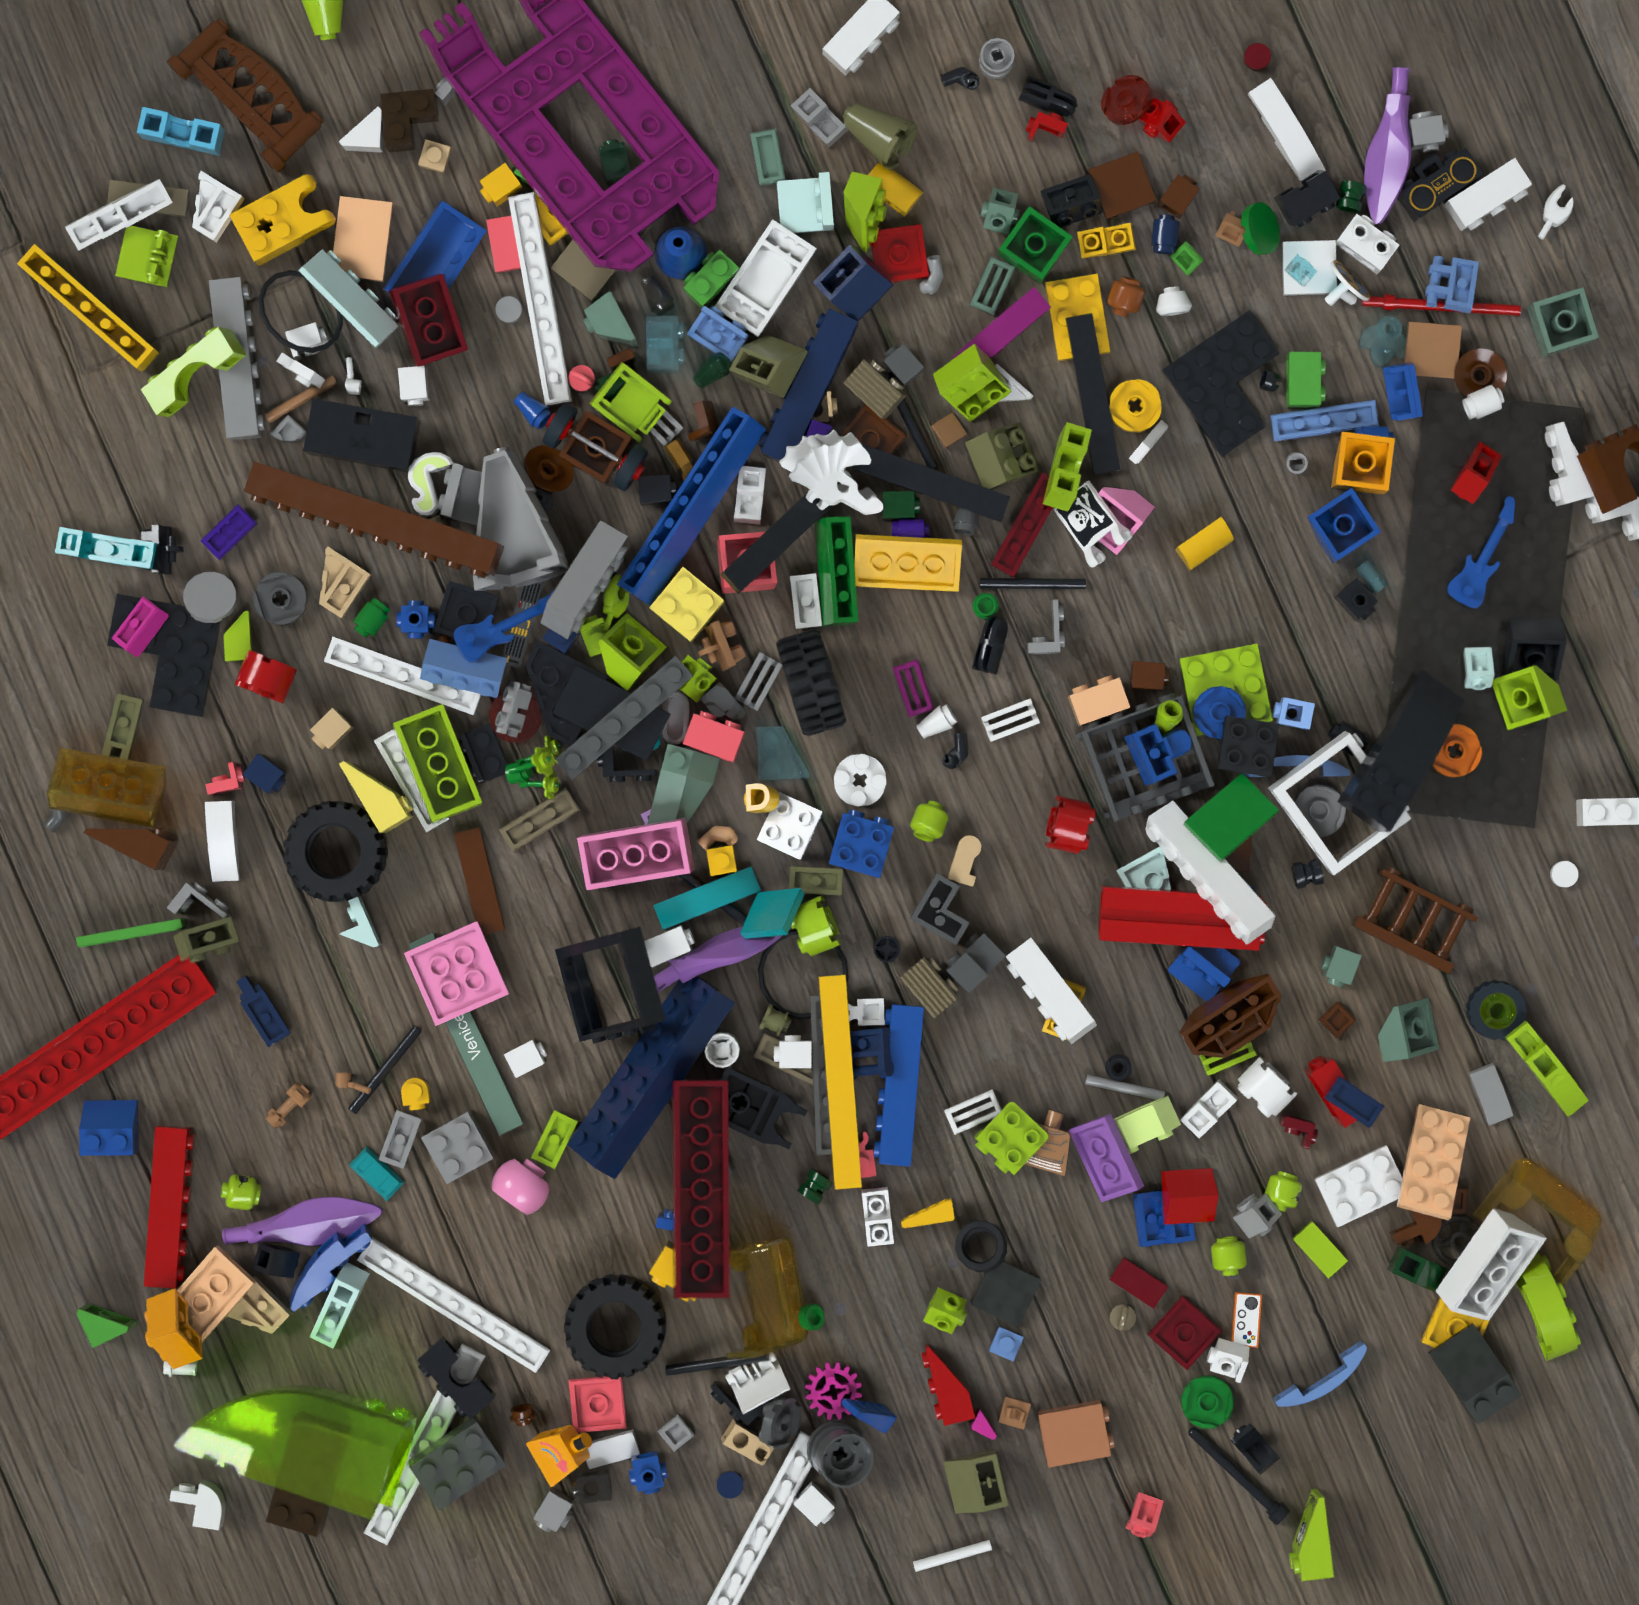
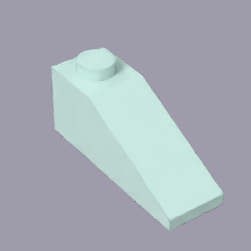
(339, 1305)

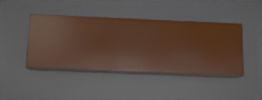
(479, 880)

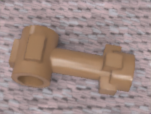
(298, 1095)

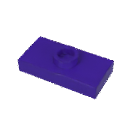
(229, 532)

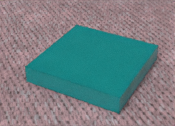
(772, 913)

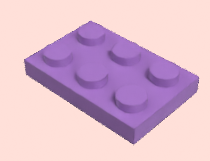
(1106, 1158)

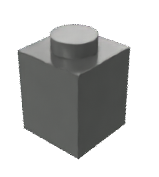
(902, 364)

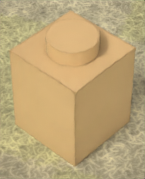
(330, 729)

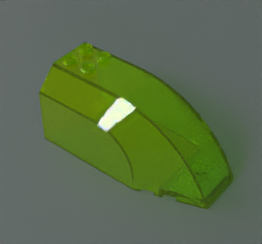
(310, 1444)

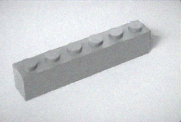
(238, 384)

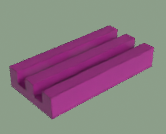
(905, 667)

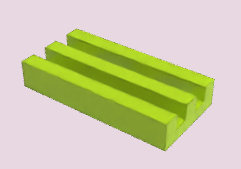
(1209, 1071)

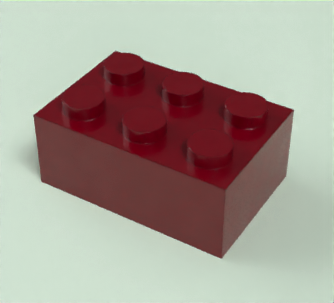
(428, 319)

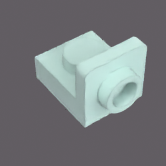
(1478, 667)

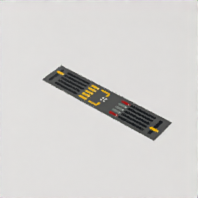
(515, 649)

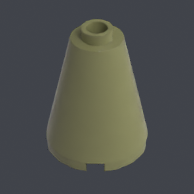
(881, 133)

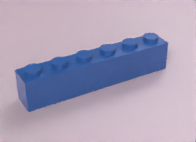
(900, 1088)

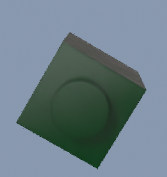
(899, 505)

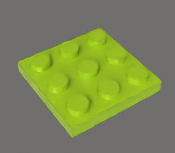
(1231, 668)

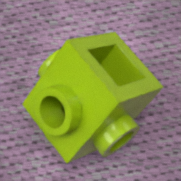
(701, 681)
(945, 1311)

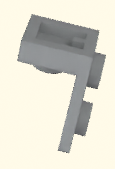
(1040, 644)
(184, 900)

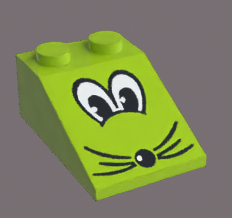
(1311, 1544)

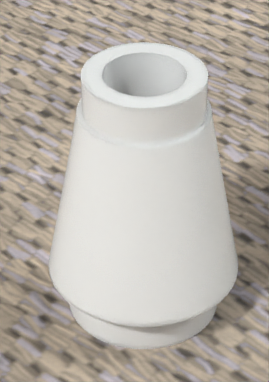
(937, 721)

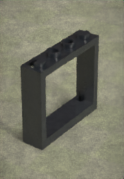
(582, 997)

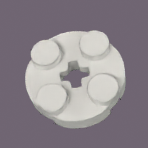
(862, 765)

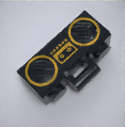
(1450, 178)

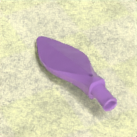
(1389, 151)
(715, 953)
(307, 1222)

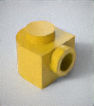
(760, 798)
(416, 1093)

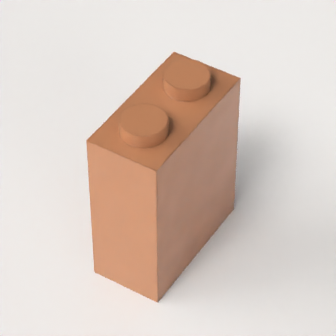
(1075, 1433)

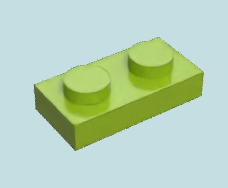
(554, 1139)

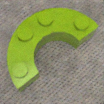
(1548, 1309)

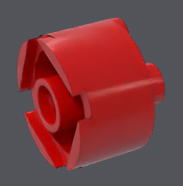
(265, 676)
(1069, 825)

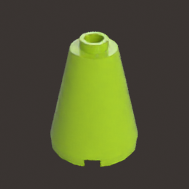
(324, 17)

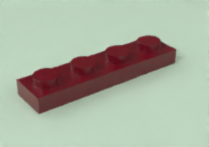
(1023, 530)

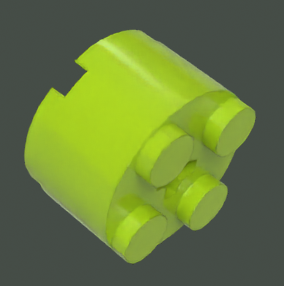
(815, 927)

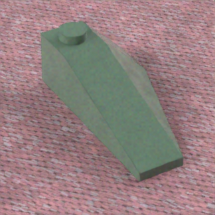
(682, 783)

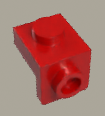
(1050, 123)

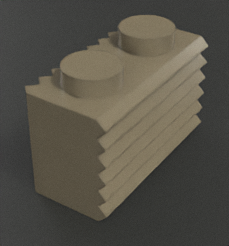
(875, 388)
(929, 987)

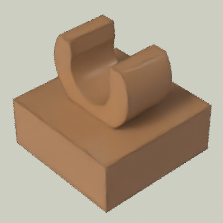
(1231, 229)
(1014, 1412)

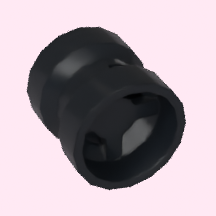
(1304, 874)
(886, 949)

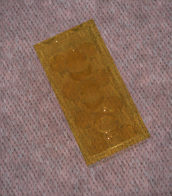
(106, 787)

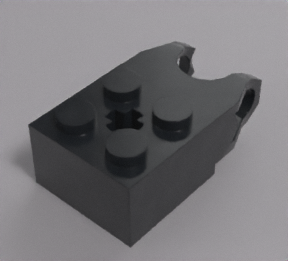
(762, 1107)

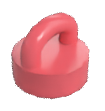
(581, 378)

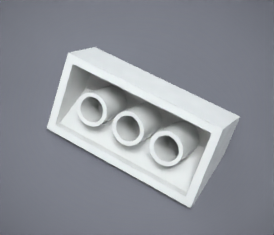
(1490, 1265)

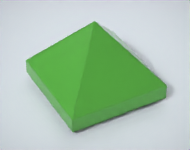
(1187, 258)

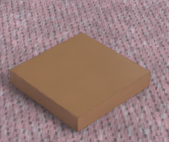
(1433, 348)

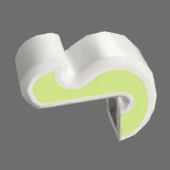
(421, 480)

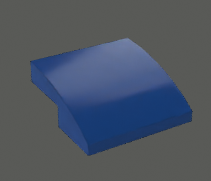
(1151, 1224)

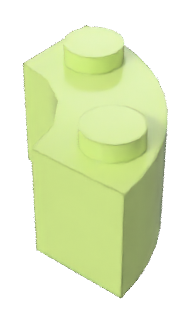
(1147, 1123)

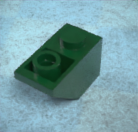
(1416, 1269)

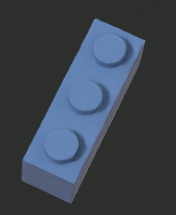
(448, 667)

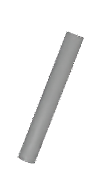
(1124, 1087)

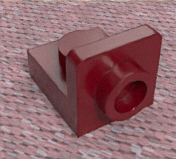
(1296, 1125)

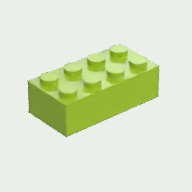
(437, 764)

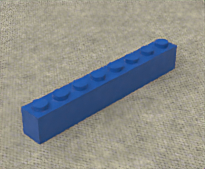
(692, 506)

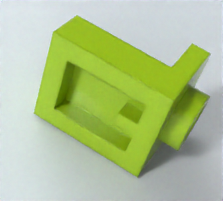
(592, 633)

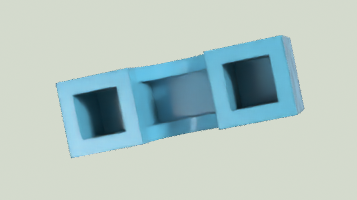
(183, 133)

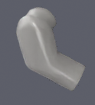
(936, 276)

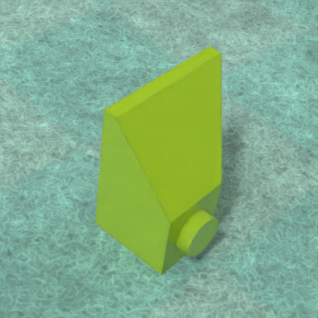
(629, 651)
(1527, 696)

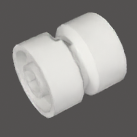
(722, 1049)

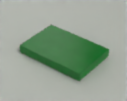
(1231, 817)

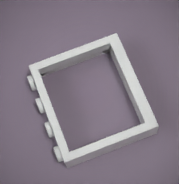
(1279, 789)

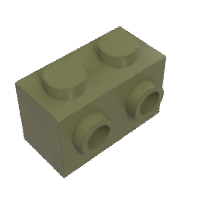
(205, 939)

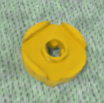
(1150, 405)

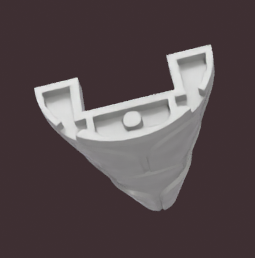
(518, 521)

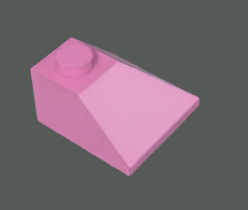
(1129, 510)

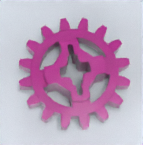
(820, 1393)

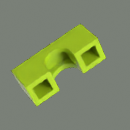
(1064, 475)

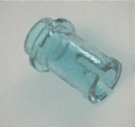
(1371, 576)

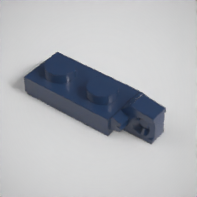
(262, 1012)

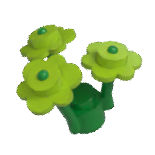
(543, 759)

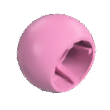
(521, 1185)

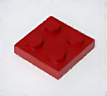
(901, 253)

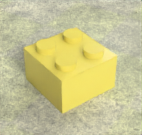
(687, 604)

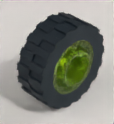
(1484, 998)

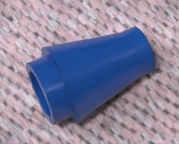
(534, 411)

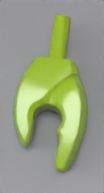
(614, 601)

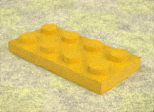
(907, 562)

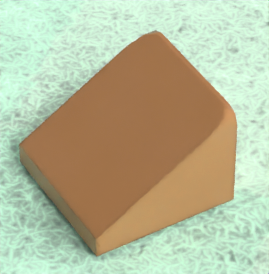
(948, 430)

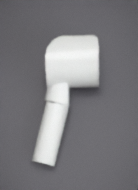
(352, 385)

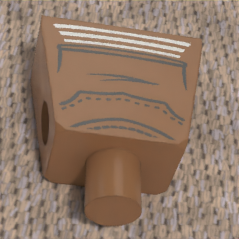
(1054, 1152)

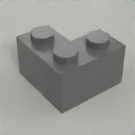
(933, 911)
(974, 962)

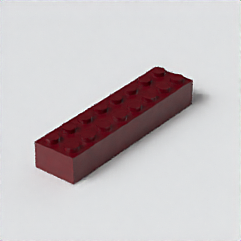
(700, 1189)

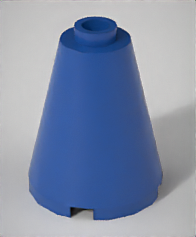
(683, 260)

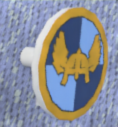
(1348, 282)

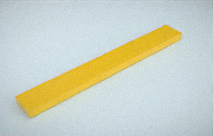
(840, 1081)

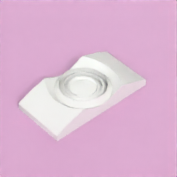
(765, 278)

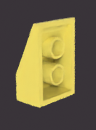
(381, 802)

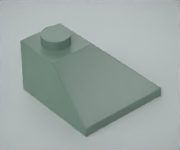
(608, 322)
(1408, 1031)

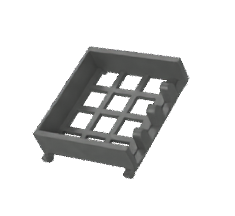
(1157, 795)

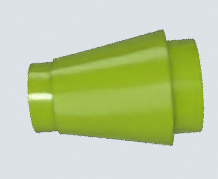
(1168, 716)

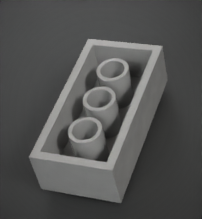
(585, 580)

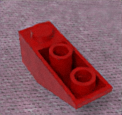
(952, 1394)

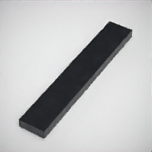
(1092, 393)
(934, 484)
(772, 543)

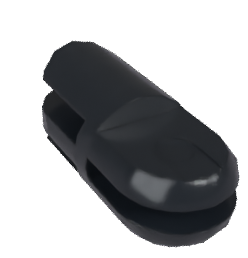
(1047, 97)
(991, 645)

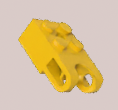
(289, 221)

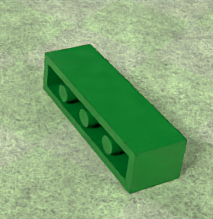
(836, 571)

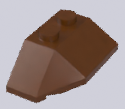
(1232, 1017)

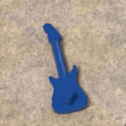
(1470, 584)
(477, 639)

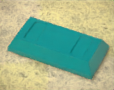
(376, 1173)

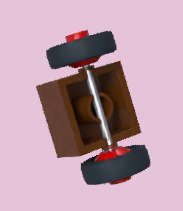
(595, 447)

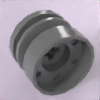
(840, 1454)

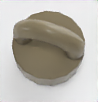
(1122, 1317)

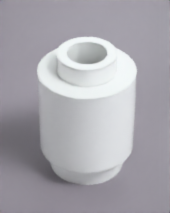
(1483, 402)

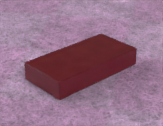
(1138, 1282)

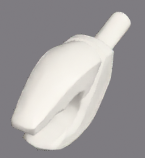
(1554, 214)

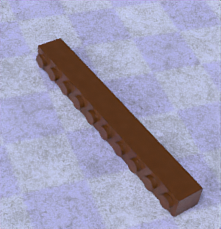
(374, 519)

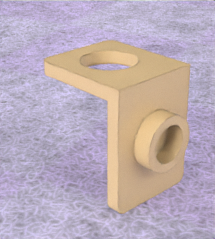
(829, 408)

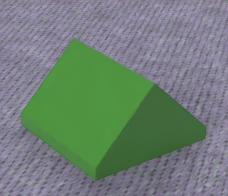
(103, 1324)

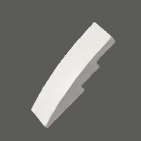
(1286, 130)
(118, 214)

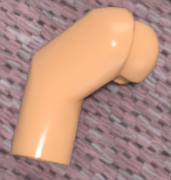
(719, 834)

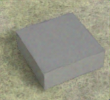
(676, 1432)

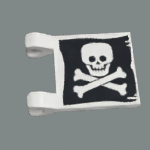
(1090, 521)

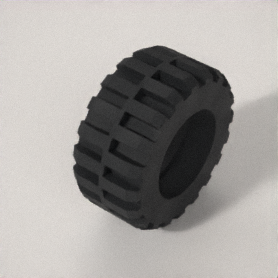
(811, 682)
(300, 860)
(615, 1363)

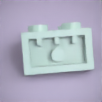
(806, 204)

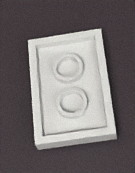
(1360, 1186)

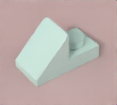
(365, 931)

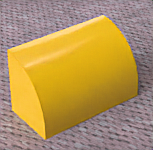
(900, 192)
(1205, 543)

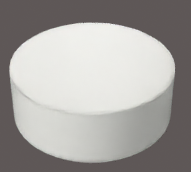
(1564, 874)

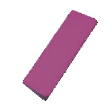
(140, 627)

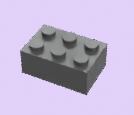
(456, 1463)

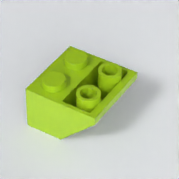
(864, 207)
(971, 383)

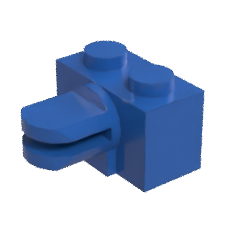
(1155, 752)

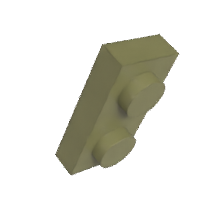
(816, 880)

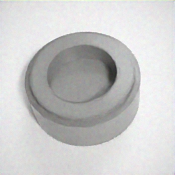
(508, 309)

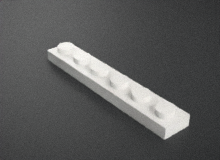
(397, 675)

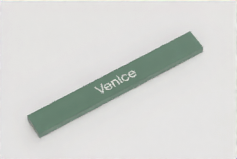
(481, 1066)

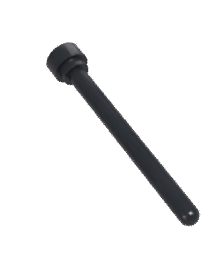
(1275, 1510)

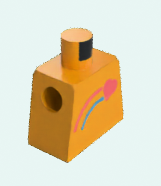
(559, 1451)

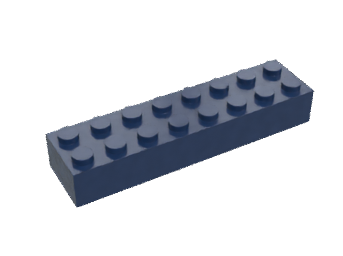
(646, 1076)

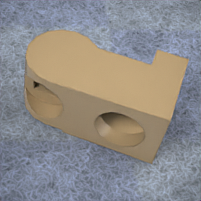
(963, 859)
(746, 1443)

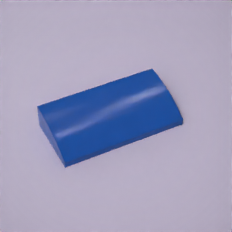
(439, 248)

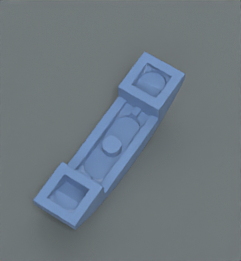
(1327, 768)
(1350, 1358)

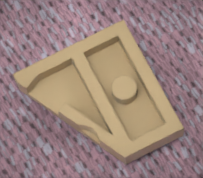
(341, 583)
(260, 1309)

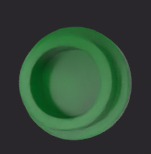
(985, 605)

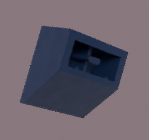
(853, 282)

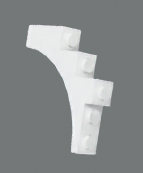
(1573, 484)

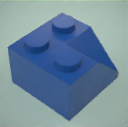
(1343, 525)

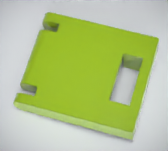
(634, 403)

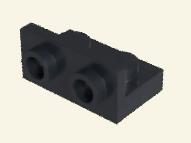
(1072, 201)
(484, 754)

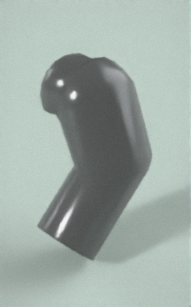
(56, 819)

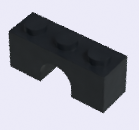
(469, 1397)

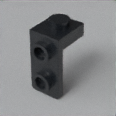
(607, 762)
(722, 1396)
(1254, 1448)

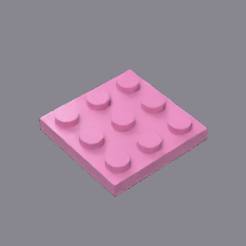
(456, 973)

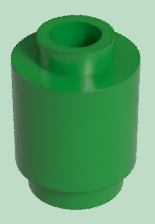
(371, 618)

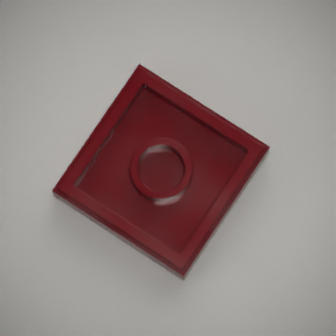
(1184, 1332)

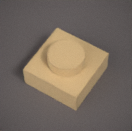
(434, 156)

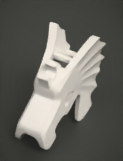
(821, 463)

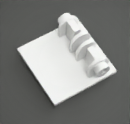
(790, 826)
(757, 1383)

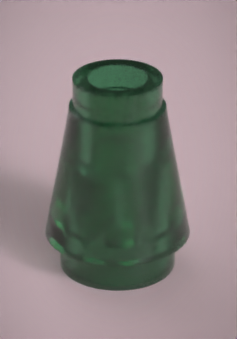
(713, 369)

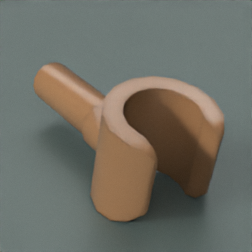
(343, 1080)

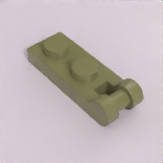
(123, 726)

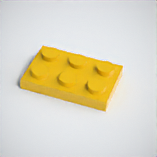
(1075, 298)

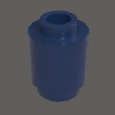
(1165, 234)

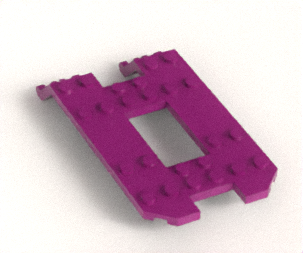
(509, 109)

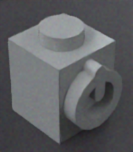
(1427, 131)
(1257, 1215)

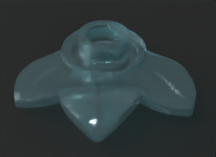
(1381, 344)

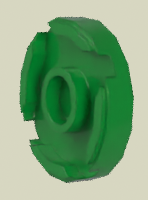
(1261, 228)
(1207, 1401)

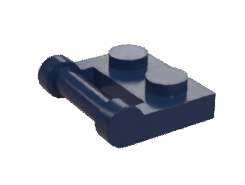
(871, 1044)

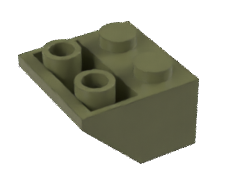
(768, 364)
(1001, 456)
(976, 1482)

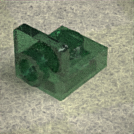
(614, 160)

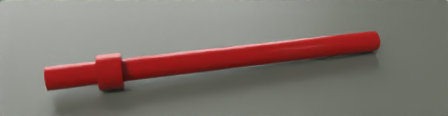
(1389, 302)

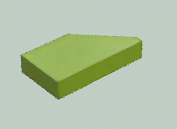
(238, 639)

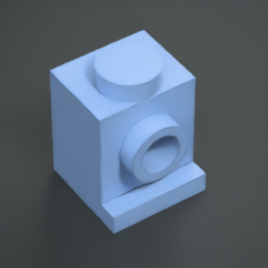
(1303, 709)

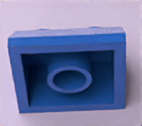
(109, 1128)

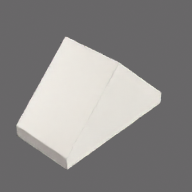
(367, 135)

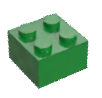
(1034, 245)

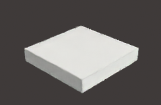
(1320, 256)

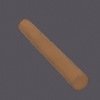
(300, 399)

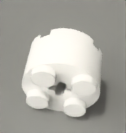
(1266, 1087)

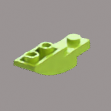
(1547, 1068)

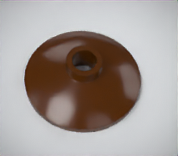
(1484, 361)
(548, 469)

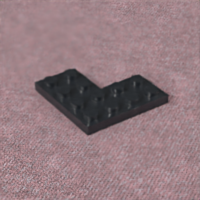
(1208, 380)
(184, 652)

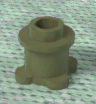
(775, 1021)

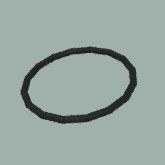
(276, 334)
(762, 983)

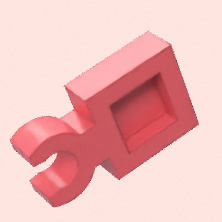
(867, 1161)

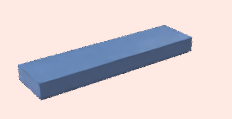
(1323, 420)

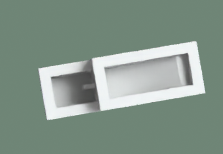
(222, 840)

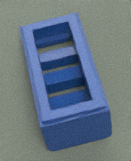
(871, 1413)

